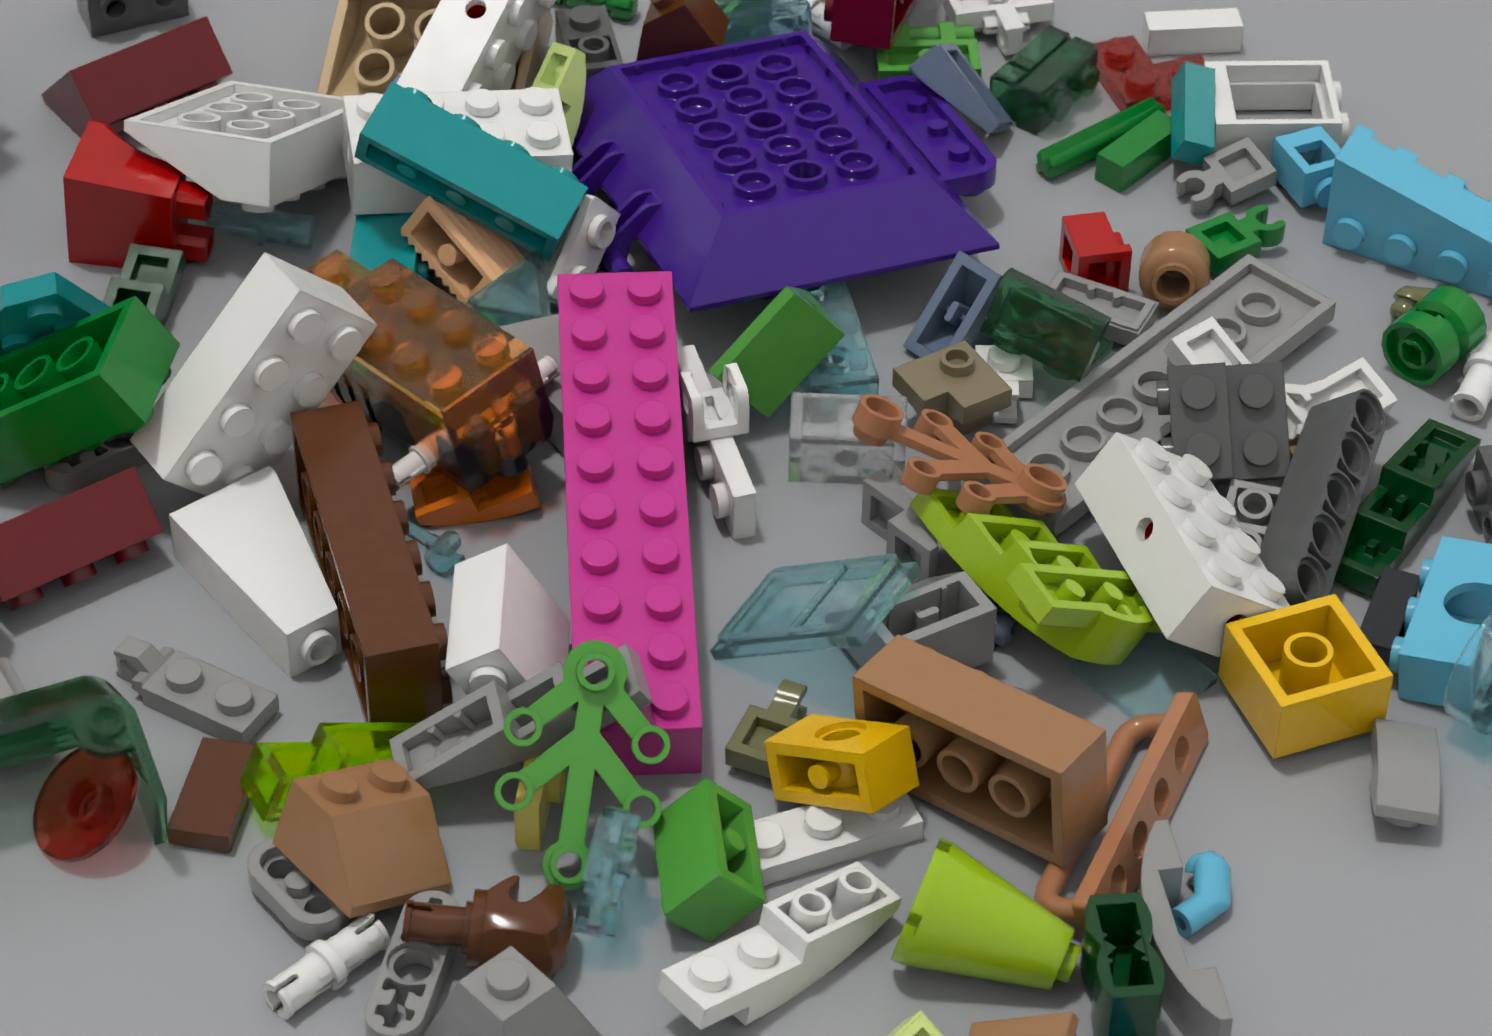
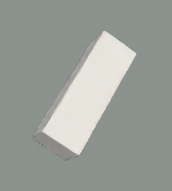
(1192, 31)

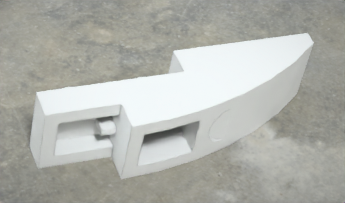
(788, 951)

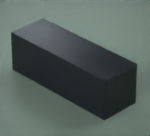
(1387, 609)

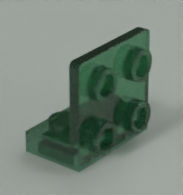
(1047, 327)

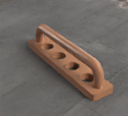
(1151, 797)

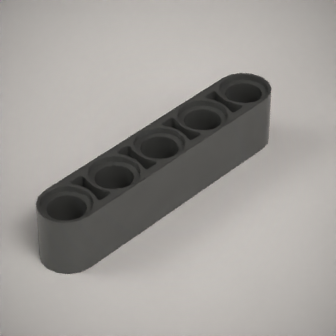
(1322, 494)

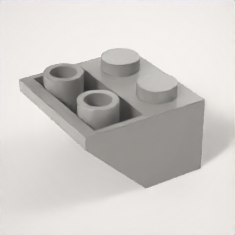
(939, 614)

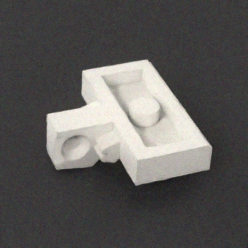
(1001, 17)

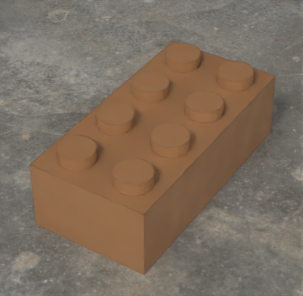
(991, 749)

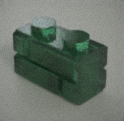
(1046, 79)

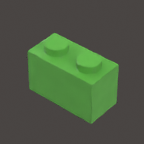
(708, 860)

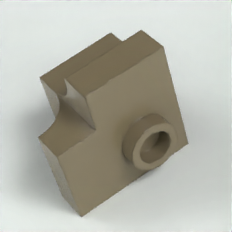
(955, 384)

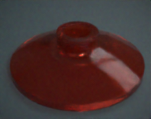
(83, 805)

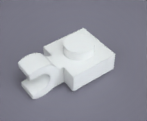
(1015, 371)

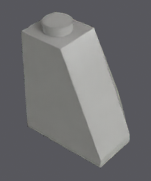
(508, 1000)

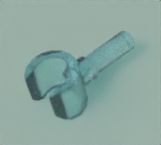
(441, 550)

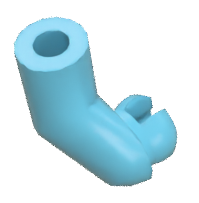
(1211, 893)

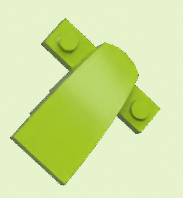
(1040, 582)

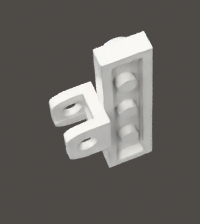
(710, 422)

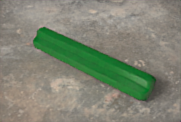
(1085, 144)

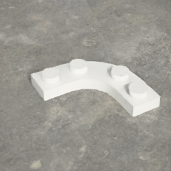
(1211, 344)

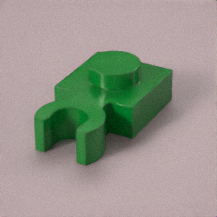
(1232, 239)

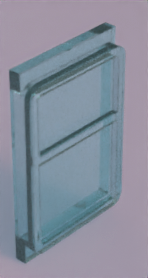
(816, 607)

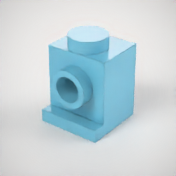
(1305, 180)

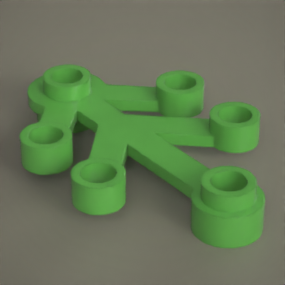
(583, 751)

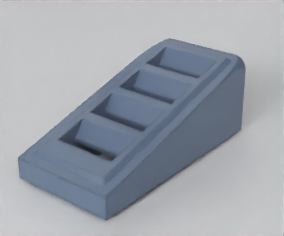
(955, 80)

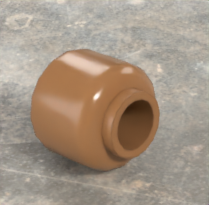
(1173, 268)

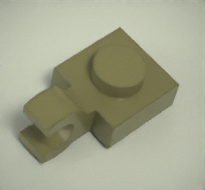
(747, 746)

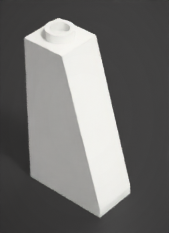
(260, 569)

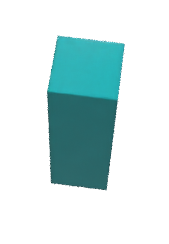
(1193, 113)

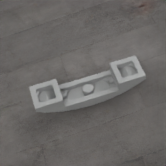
(1190, 997)

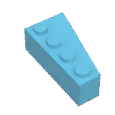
(1408, 215)

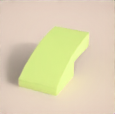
(565, 70)

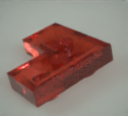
(1131, 75)

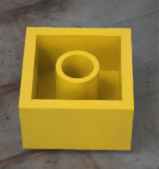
(1304, 675)

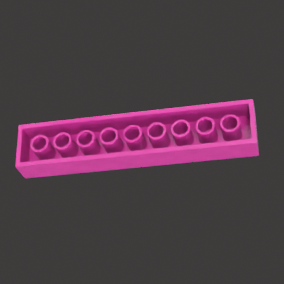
(630, 498)

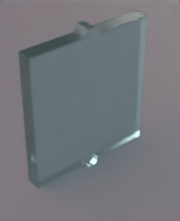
(1147, 676)

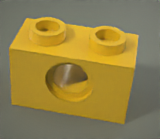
(841, 763)

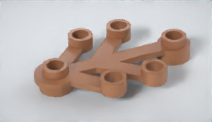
(985, 458)

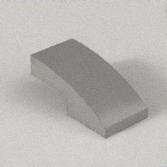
(890, 515)

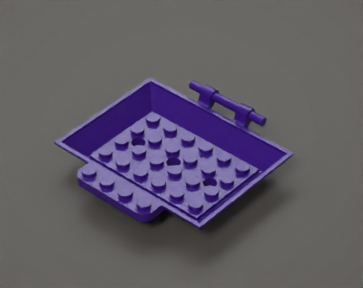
(777, 169)

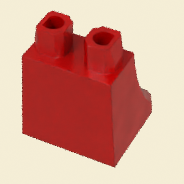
(130, 197)

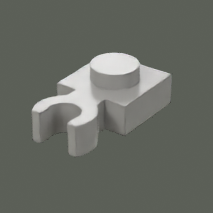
(1231, 173)

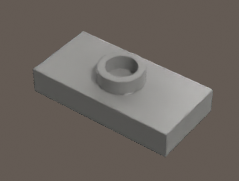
(1129, 312)

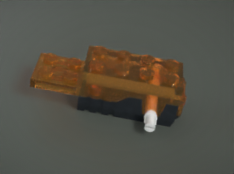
(441, 377)

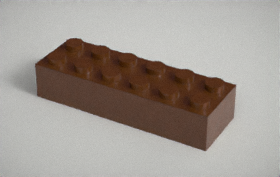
(370, 565)

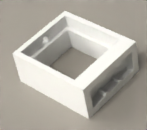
(1275, 87)

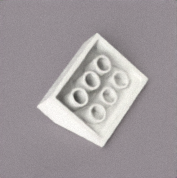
(249, 141)

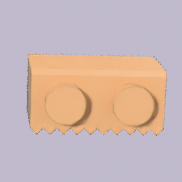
(458, 248)

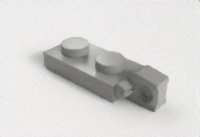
(195, 691)

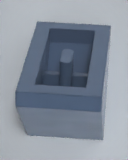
(956, 308)

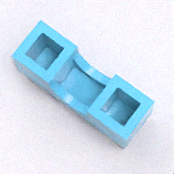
(1443, 618)

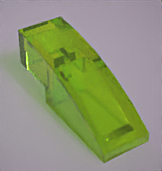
(332, 748)

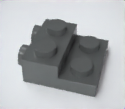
(1228, 418)

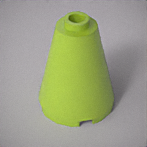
(983, 927)

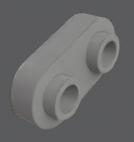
(293, 898)

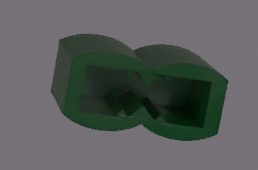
(1121, 966)

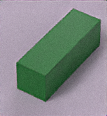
(1135, 153)

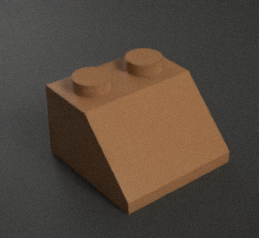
(364, 836)

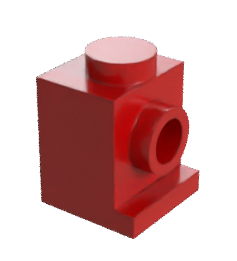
(1094, 250)

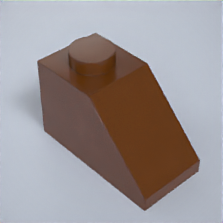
(681, 27)

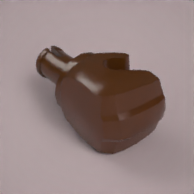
(496, 920)

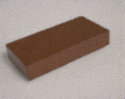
(211, 797)

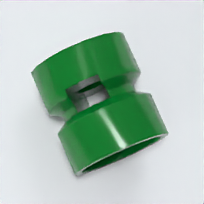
(1434, 335)

